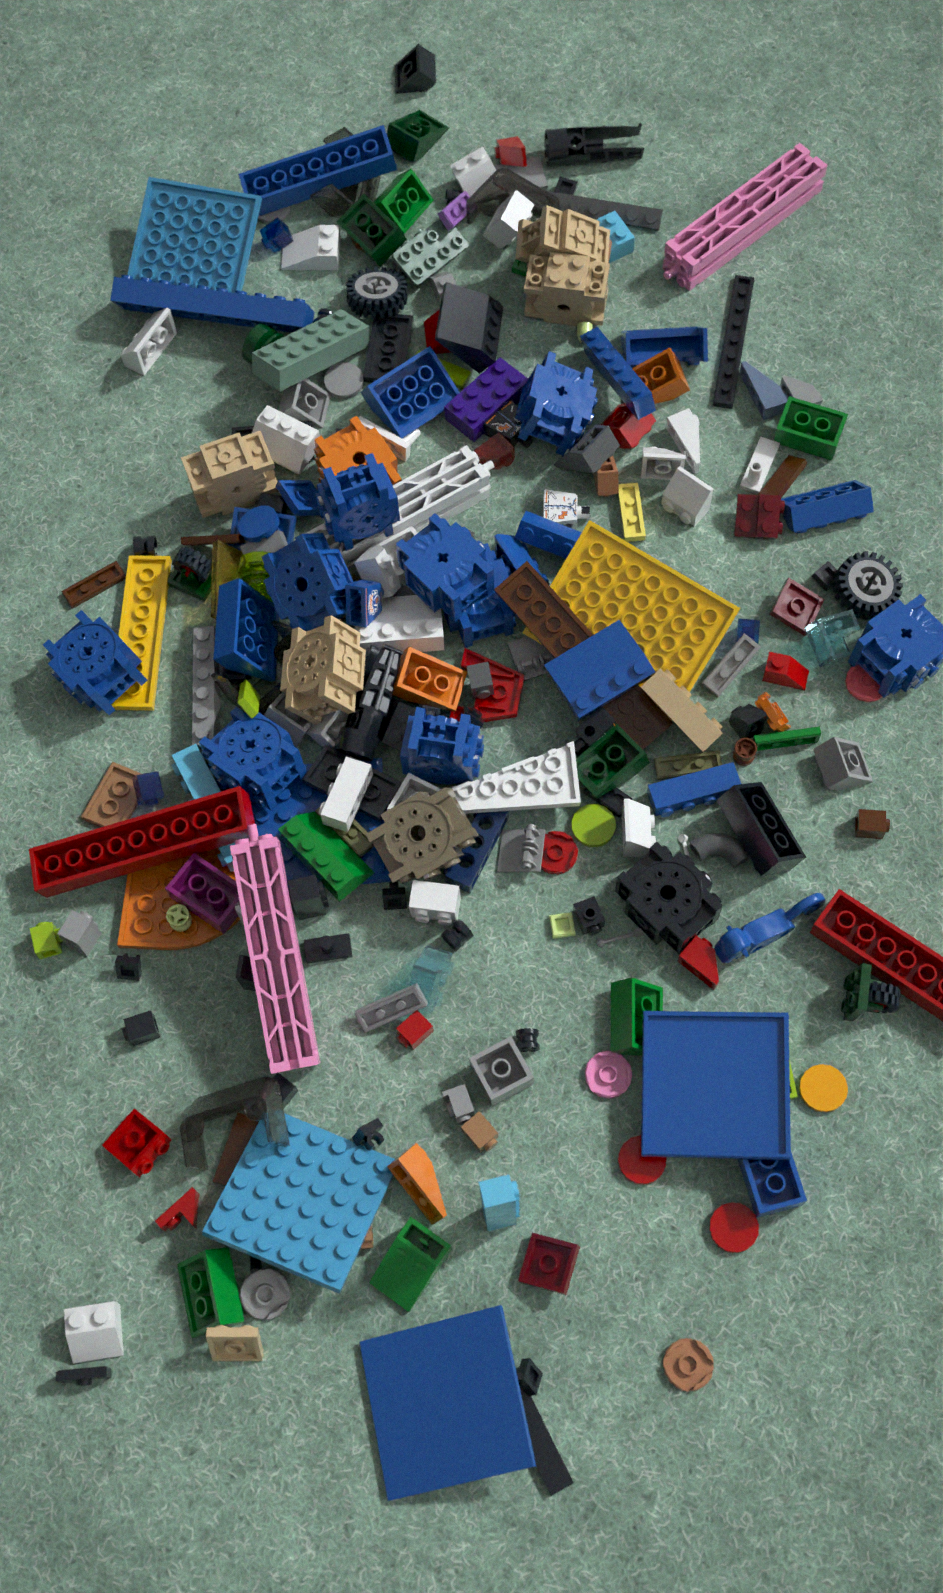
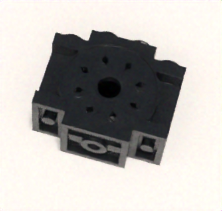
(688, 900)

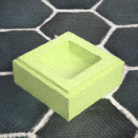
(562, 925)

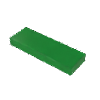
(787, 738)

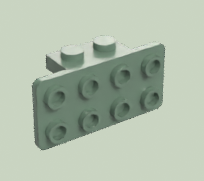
(429, 251)

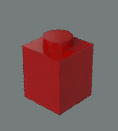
(414, 1030)

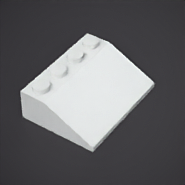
(404, 624)

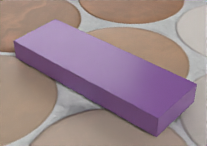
(454, 211)

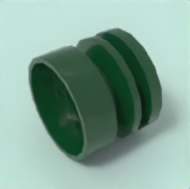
(257, 338)

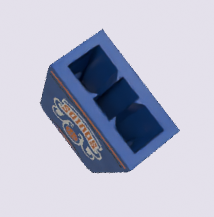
(363, 602)

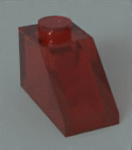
(497, 450)

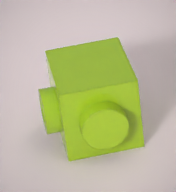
(46, 940)

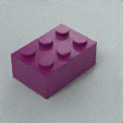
(206, 892)

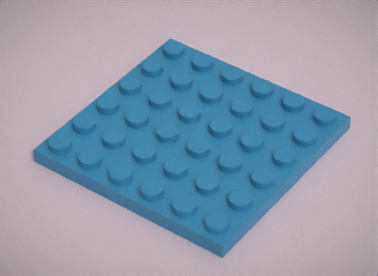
(194, 235)
(302, 1202)

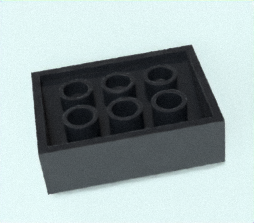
(469, 325)

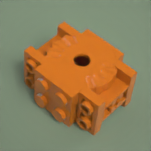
(353, 443)

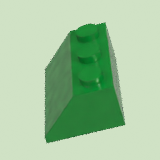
(404, 200)
(810, 428)
(628, 1002)
(210, 1291)

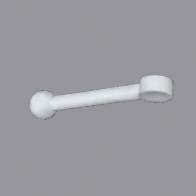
(682, 838)

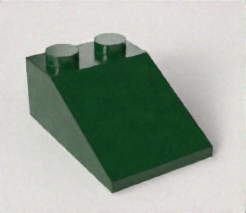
(414, 134)
(372, 230)
(610, 762)

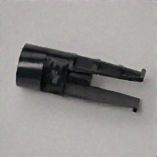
(589, 141)
(372, 703)

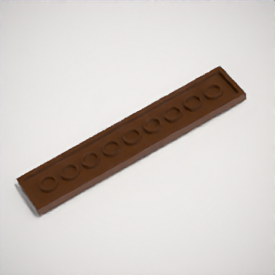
(560, 631)

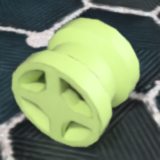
(177, 913)

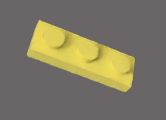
(631, 512)

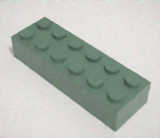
(310, 350)

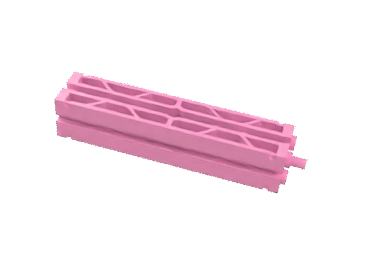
(743, 217)
(274, 952)

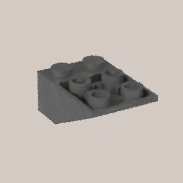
(590, 450)

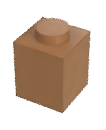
(480, 1132)

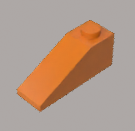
(418, 1178)

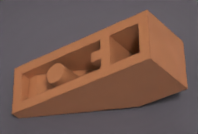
(607, 478)

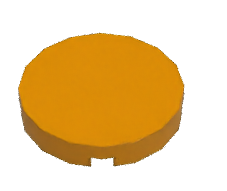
(823, 1088)

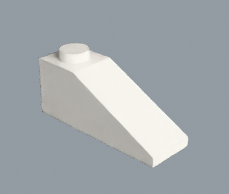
(685, 433)

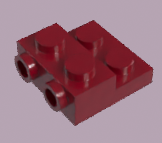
(758, 516)

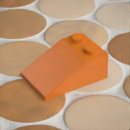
(663, 376)
(428, 680)

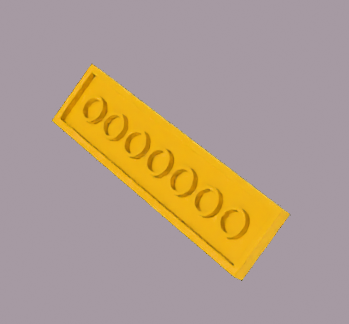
(143, 625)

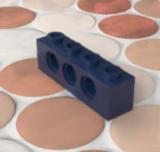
(467, 877)

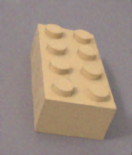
(682, 710)

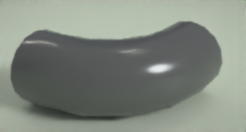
(719, 845)

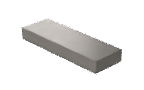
(731, 665)
(391, 1007)

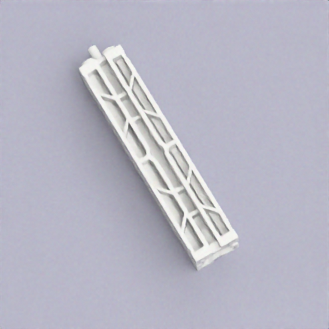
(440, 488)

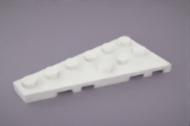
(528, 784)

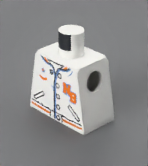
(563, 508)

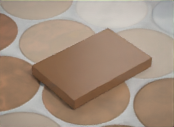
(113, 798)

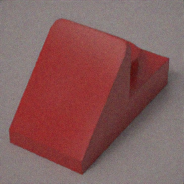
(186, 1206)

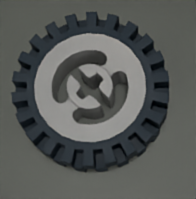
(376, 292)
(853, 578)

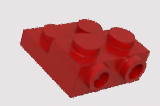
(137, 1143)

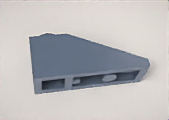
(764, 392)

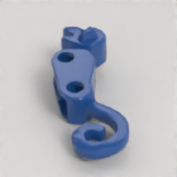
(763, 930)

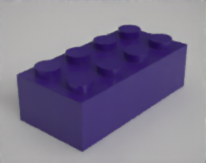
(484, 398)

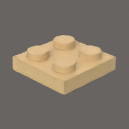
(234, 1343)

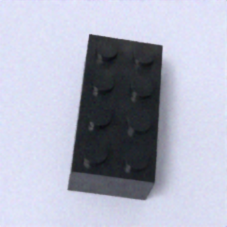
(761, 828)

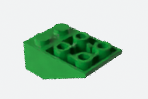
(410, 1264)

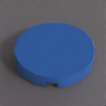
(258, 523)

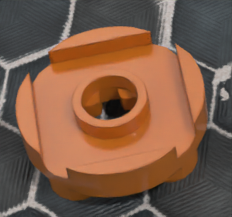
(777, 719)

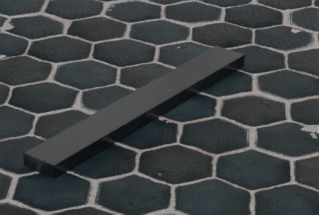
(733, 342)

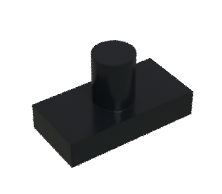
(328, 948)

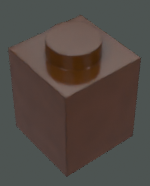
(871, 824)

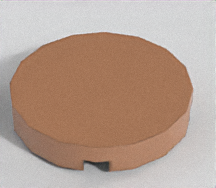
(682, 1359)

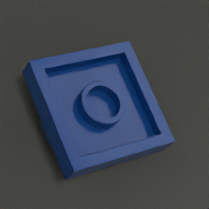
(299, 496)

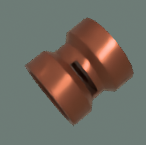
(744, 747)

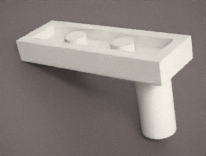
(398, 445)
(759, 465)

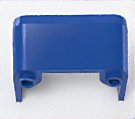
(687, 343)

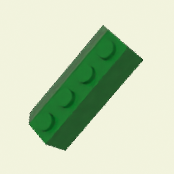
(324, 854)

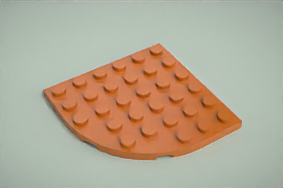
(147, 903)

